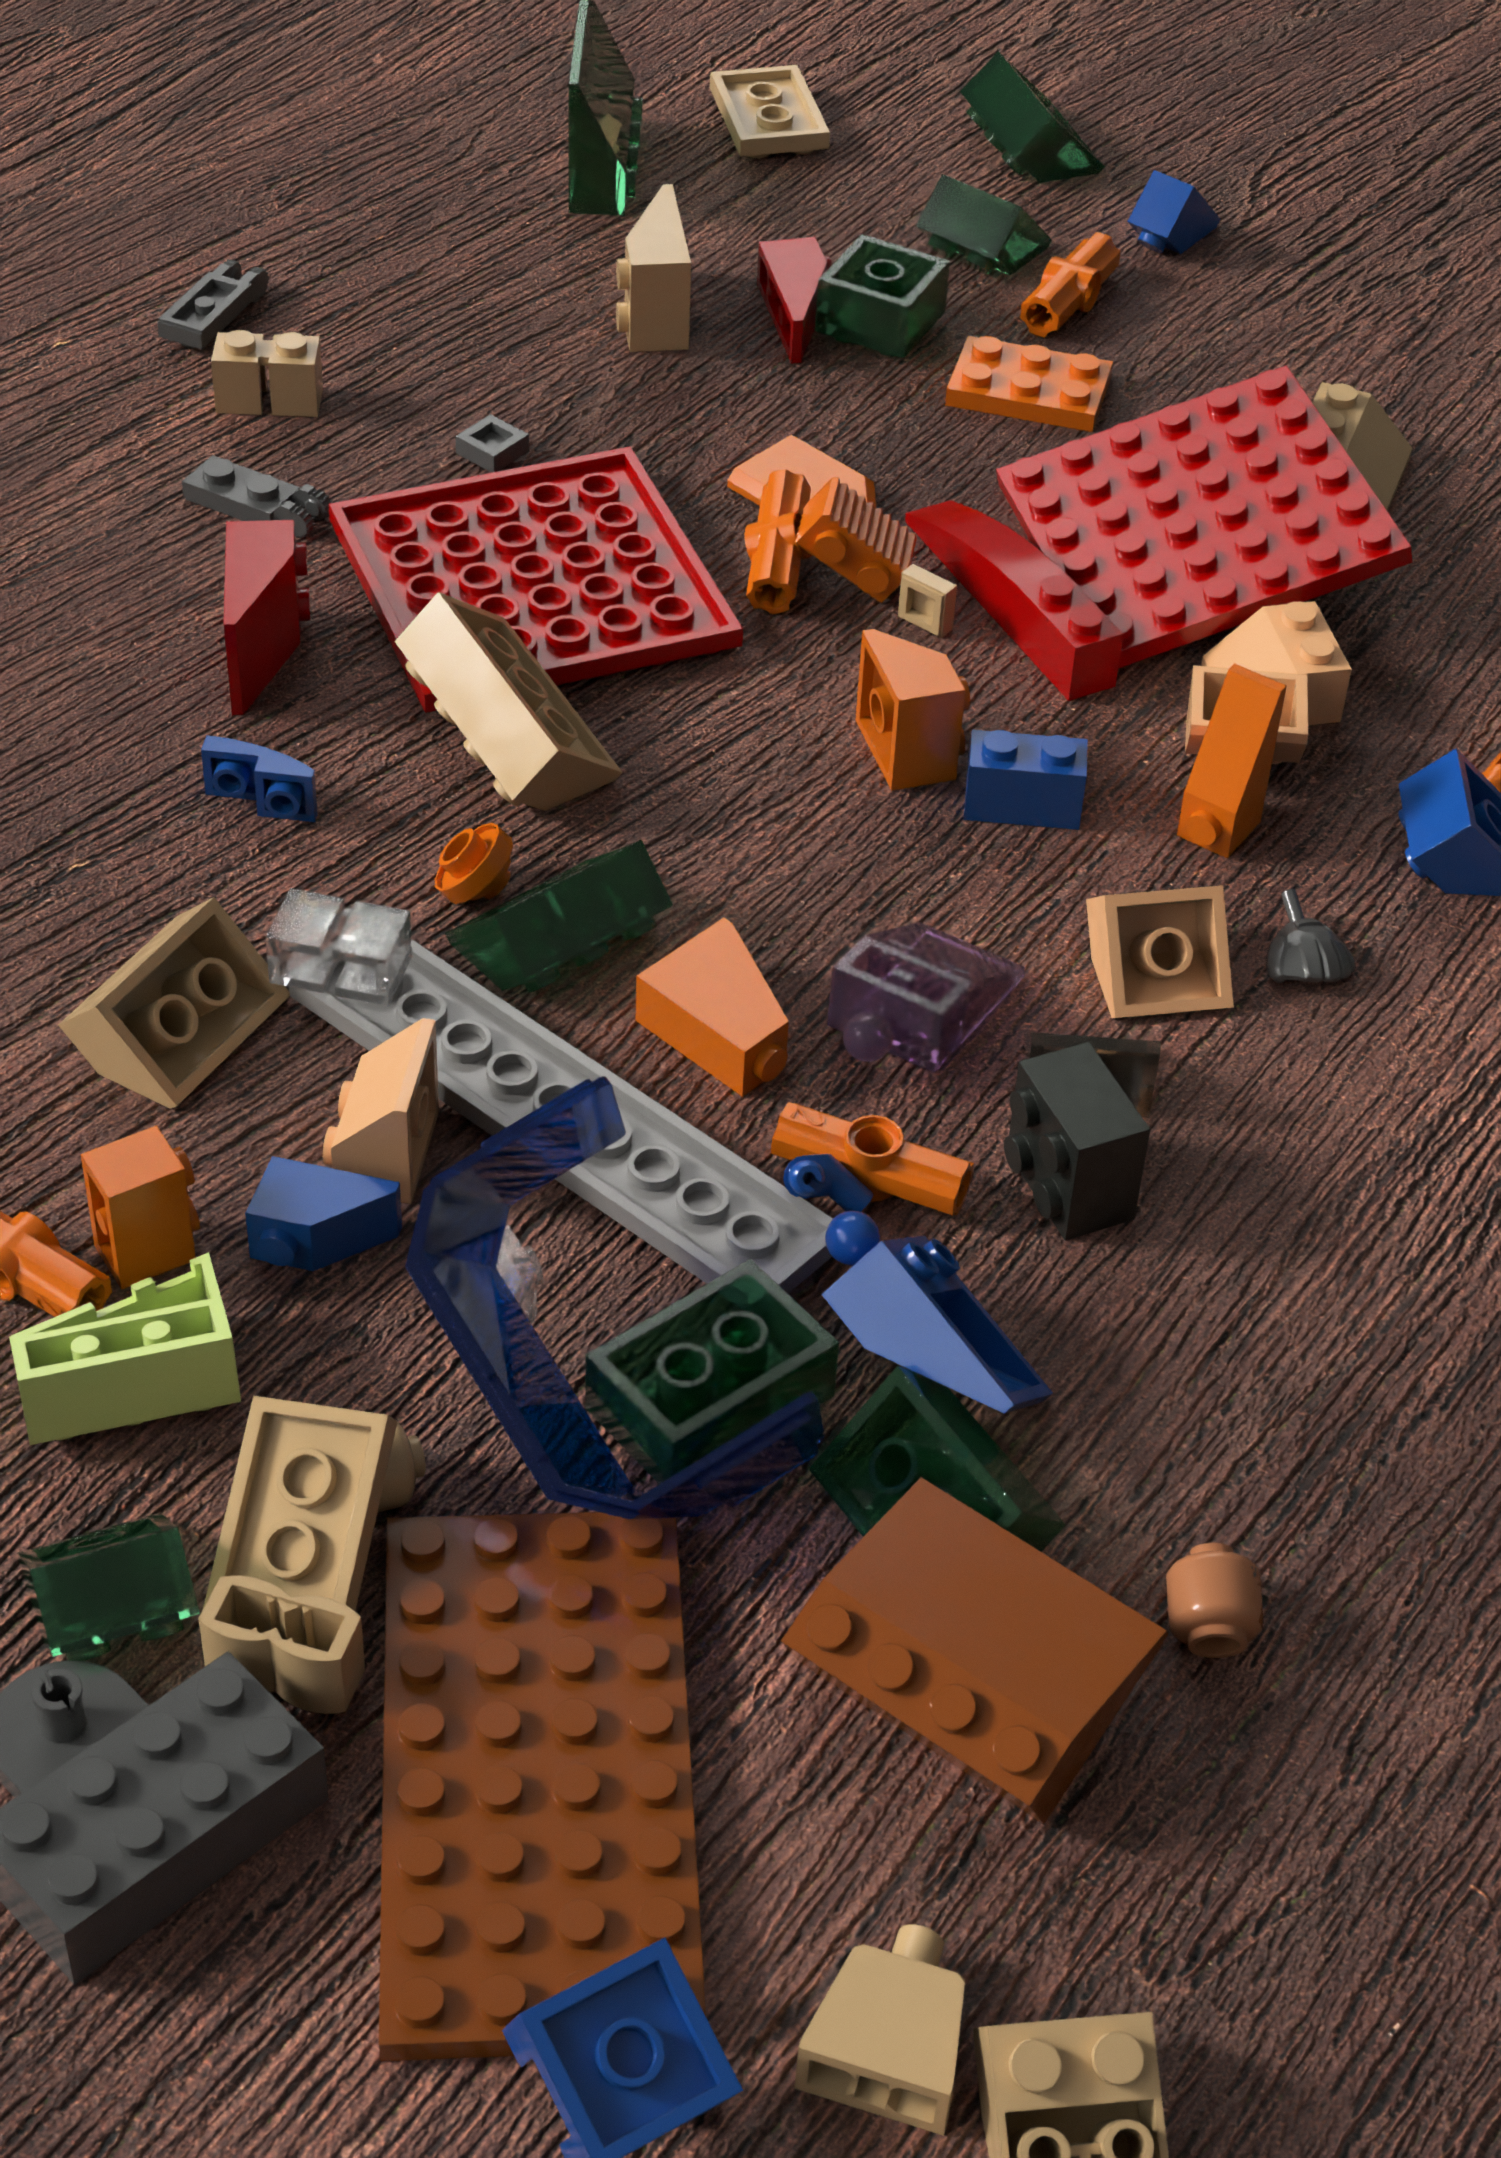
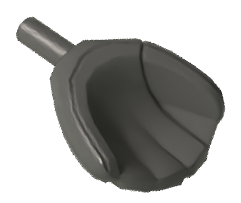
(1307, 949)

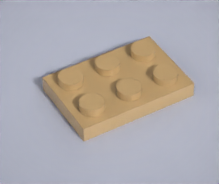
(769, 111)
(305, 1498)

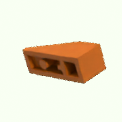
(1233, 763)

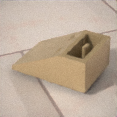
(1071, 2088)

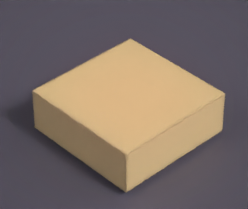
(927, 600)

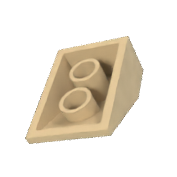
(656, 279)

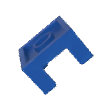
(625, 2055)

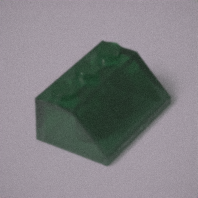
(1026, 125)
(564, 919)
(924, 1431)

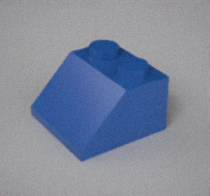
(1025, 779)
(1453, 826)

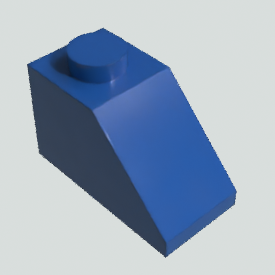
(1171, 215)
(319, 1214)

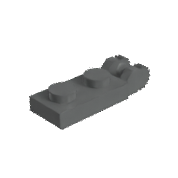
(212, 304)
(254, 495)

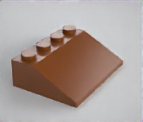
(976, 1646)

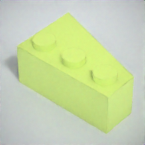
(130, 1361)

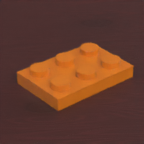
(1029, 383)

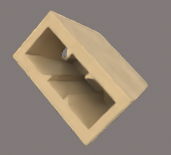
(888, 2033)

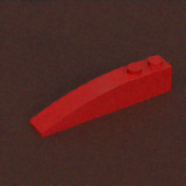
(1025, 596)

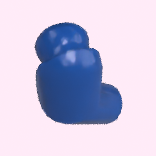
(825, 1176)

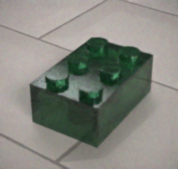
(708, 1370)

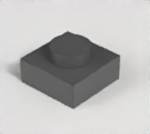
(492, 443)

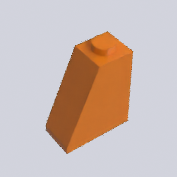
(716, 1009)

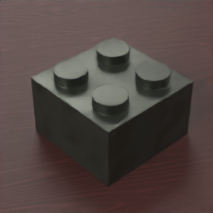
(1076, 1141)

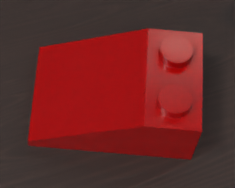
(261, 604)

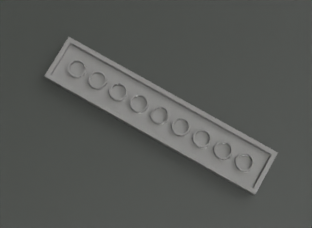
(656, 1181)

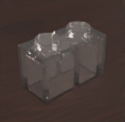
(318, 932)

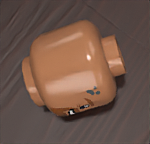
(1214, 1601)

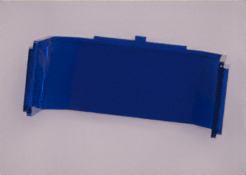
(457, 1274)

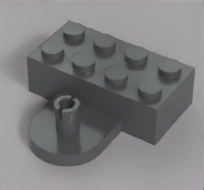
(138, 1803)

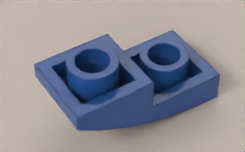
(254, 772)

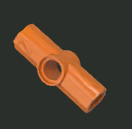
(1070, 284)
(771, 542)
(876, 1155)
(43, 1271)

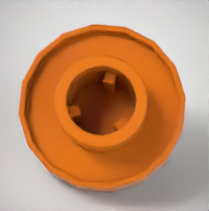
(475, 864)

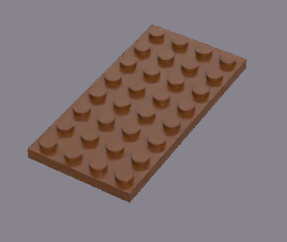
(529, 1769)

